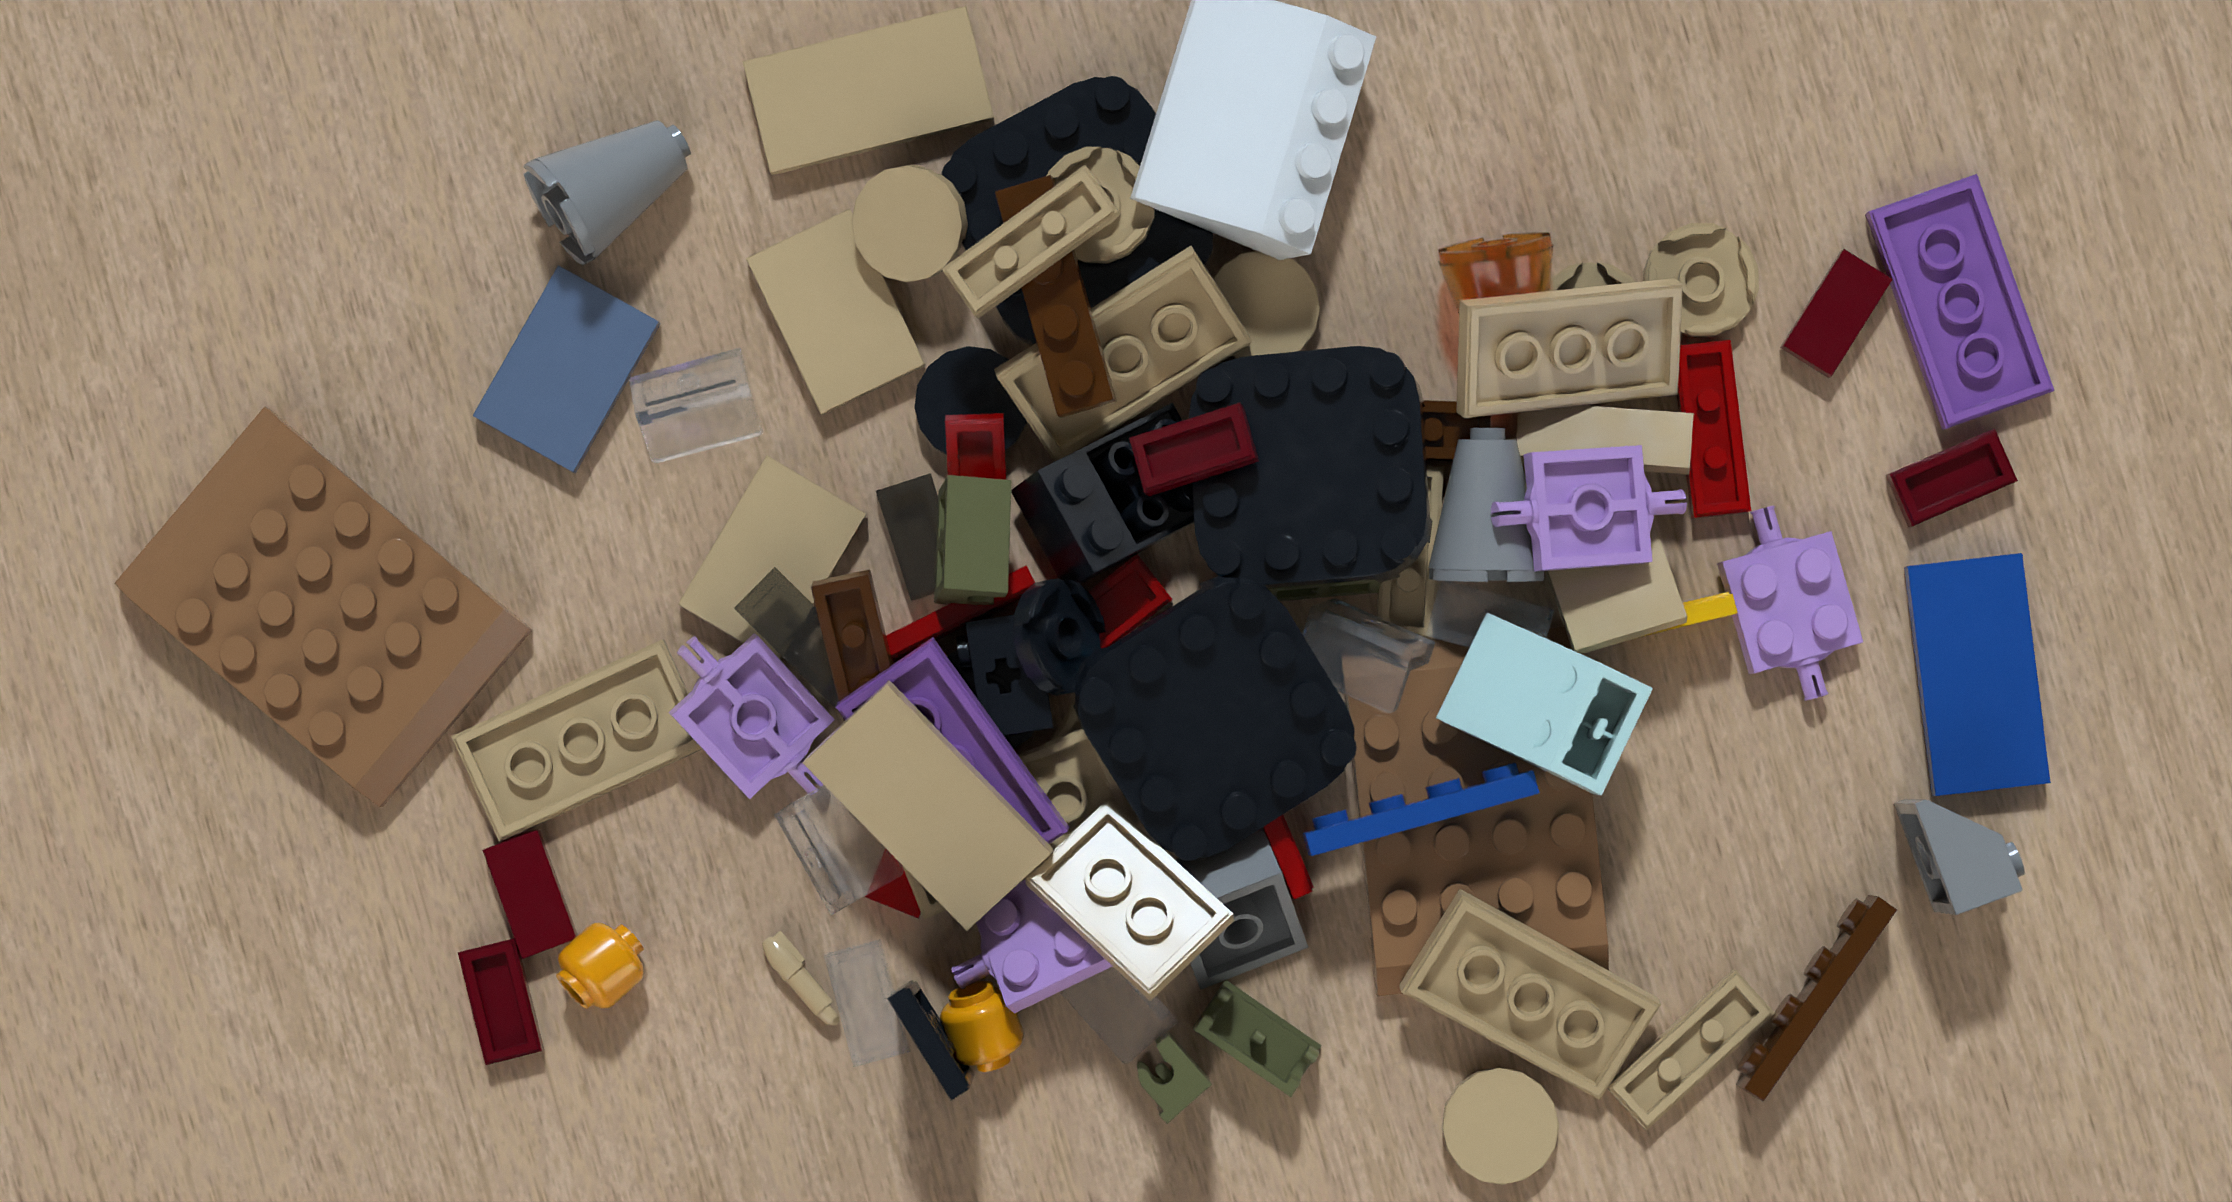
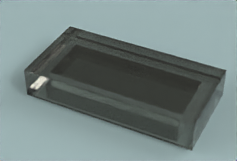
(912, 523)

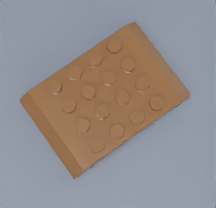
(322, 607)
(1521, 856)

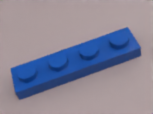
(1443, 802)

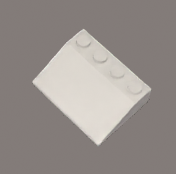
(1254, 122)

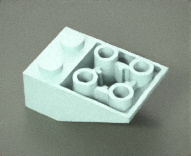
(1544, 703)

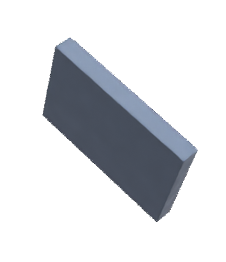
(566, 369)

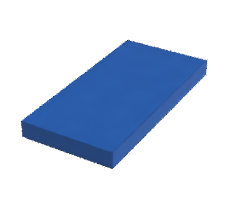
(1977, 674)

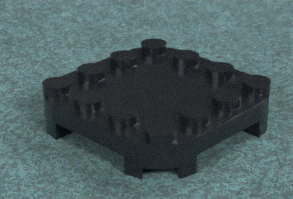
(1030, 143)
(1335, 473)
(1214, 717)

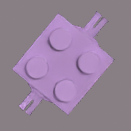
(1588, 508)
(1790, 602)
(751, 715)
(1028, 951)

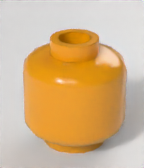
(600, 965)
(981, 1026)

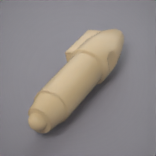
(790, 966)

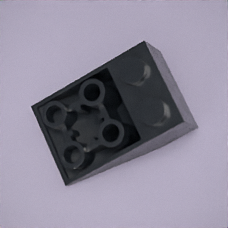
(1093, 504)

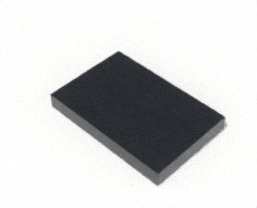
(930, 1038)

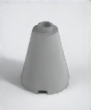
(605, 184)
(1466, 541)

